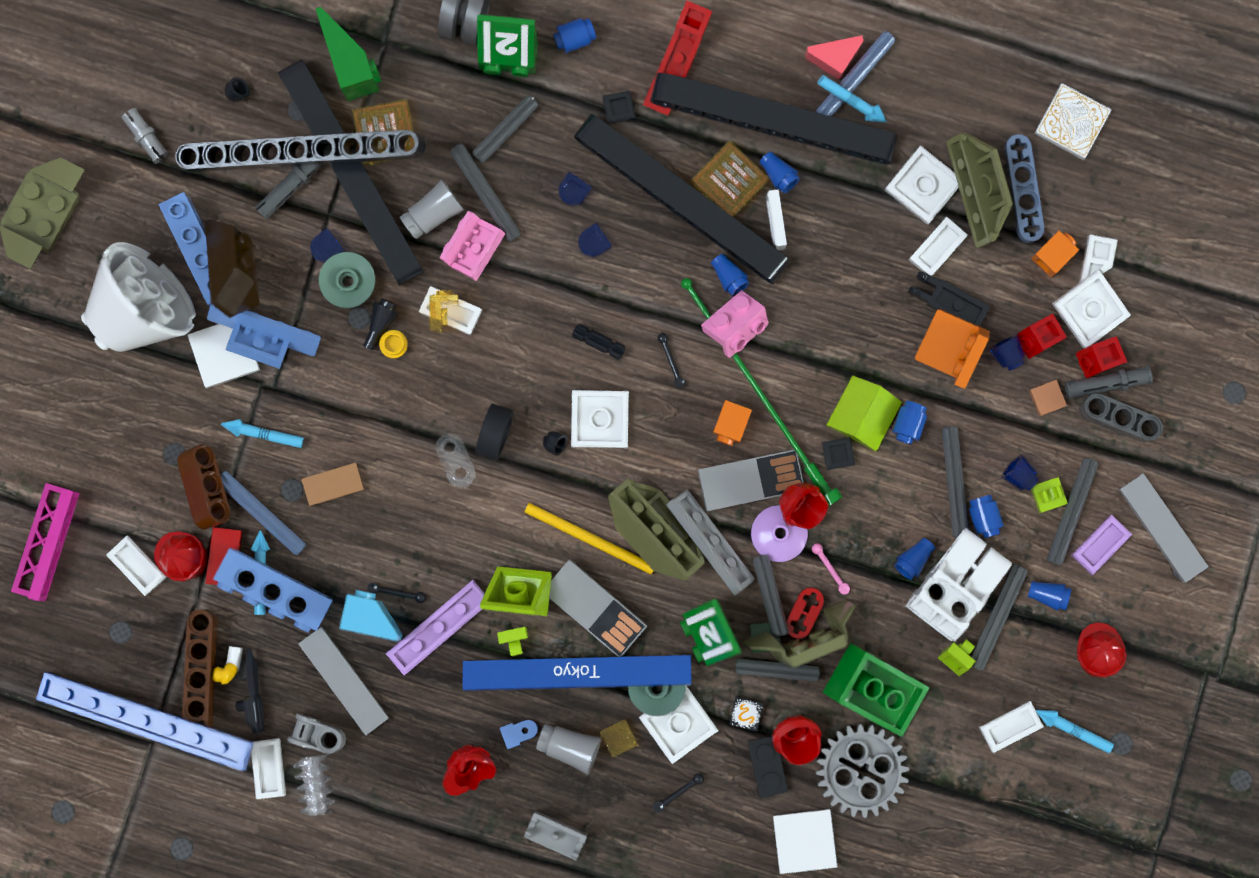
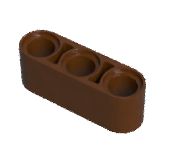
(203, 486)

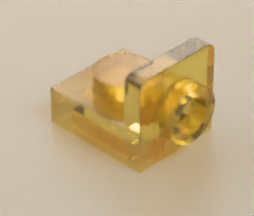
(438, 314)

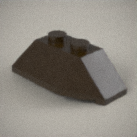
(231, 269)

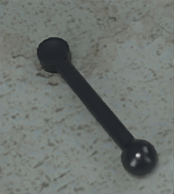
(679, 382)
(374, 588)
(658, 806)

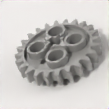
(850, 793)

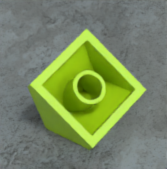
(864, 412)
(518, 591)

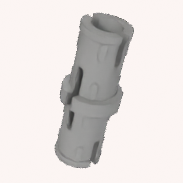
(145, 135)

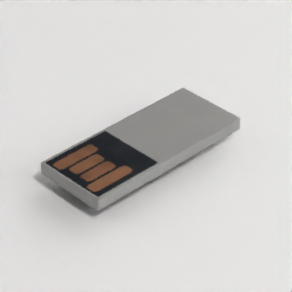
(749, 480)
(595, 608)

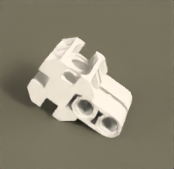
(948, 575)

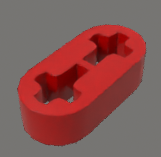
(810, 616)

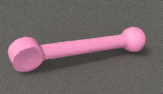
(843, 587)

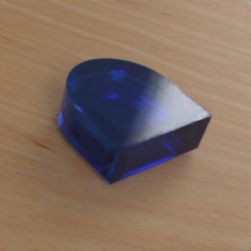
(573, 190)
(593, 241)
(325, 246)

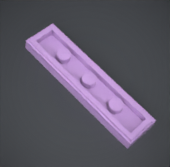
(437, 628)

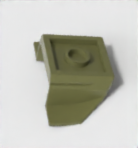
(40, 210)
(819, 643)

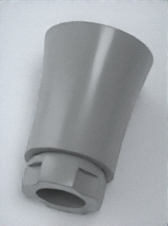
(431, 210)
(569, 747)

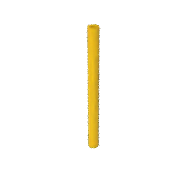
(587, 537)

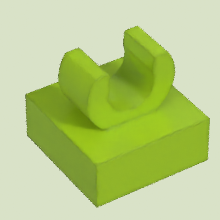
(1049, 495)
(513, 638)
(958, 657)

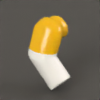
(231, 668)

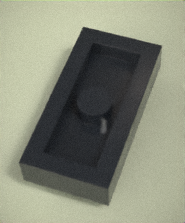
(767, 767)

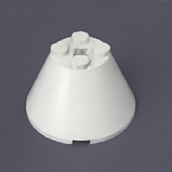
(135, 301)

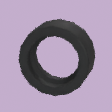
(494, 432)

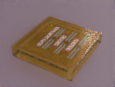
(384, 118)
(730, 179)

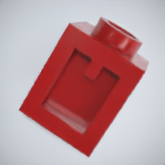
(1041, 336)
(1101, 357)

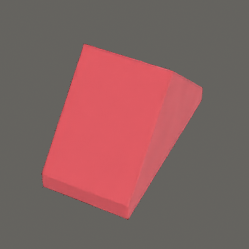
(834, 56)

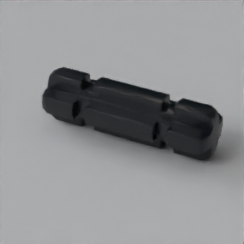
(599, 341)

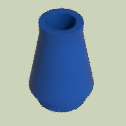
(780, 173)
(730, 276)
(914, 559)
(1050, 594)

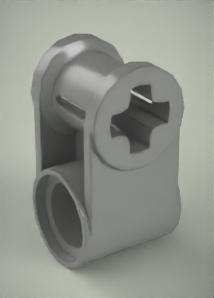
(312, 732)

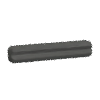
(505, 128)
(770, 596)
(777, 670)

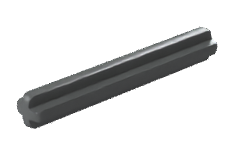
(485, 192)
(955, 480)
(1072, 511)
(998, 616)

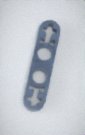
(1020, 189)

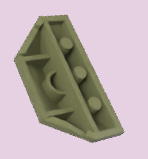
(981, 186)
(653, 530)

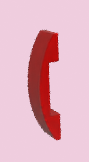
(682, 46)

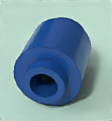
(574, 35)
(910, 422)
(986, 516)

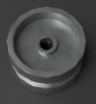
(463, 16)

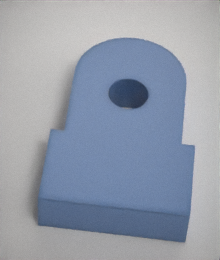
(513, 734)

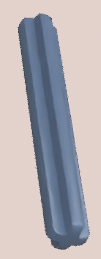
(858, 72)
(262, 514)

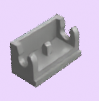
(555, 835)

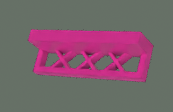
(51, 544)

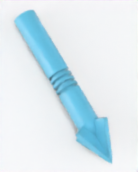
(872, 113)
(238, 427)
(260, 547)
(1051, 719)

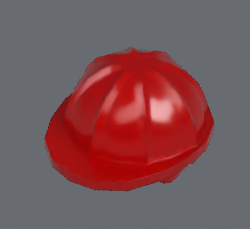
(803, 505)
(180, 556)
(1101, 650)
(797, 739)
(467, 769)

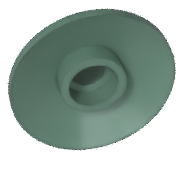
(336, 270)
(657, 704)

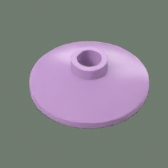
(768, 544)

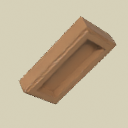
(333, 484)

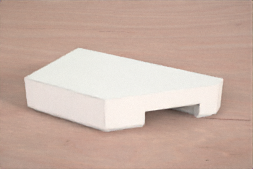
(1098, 255)

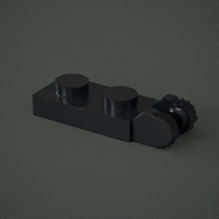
(950, 299)

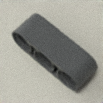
(1134, 418)

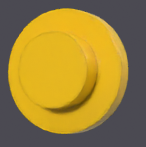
(393, 344)

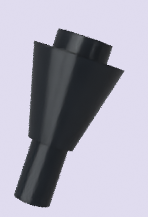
(382, 316)

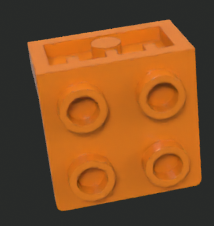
(952, 346)

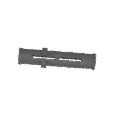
(286, 188)
(1114, 381)

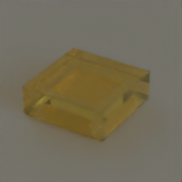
(618, 738)

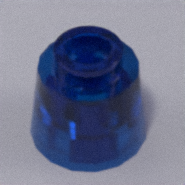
(1008, 353)
(1020, 474)

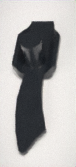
(252, 704)

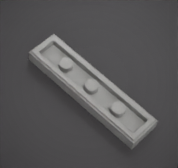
(1163, 528)
(710, 542)
(343, 681)

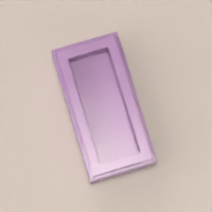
(1101, 544)

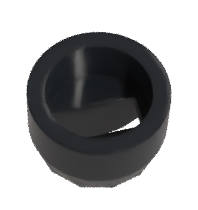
(236, 90)
(555, 442)

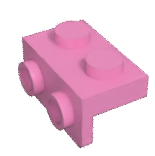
(471, 246)
(736, 323)

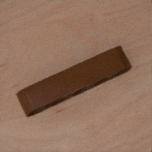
(206, 665)

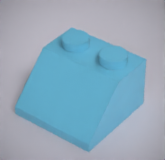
(369, 617)

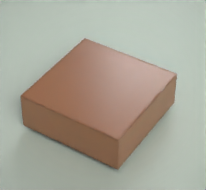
(1047, 398)

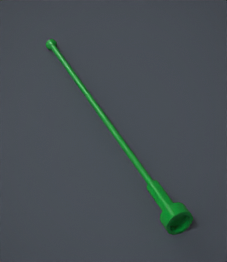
(830, 495)

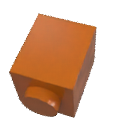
(1055, 253)
(731, 423)

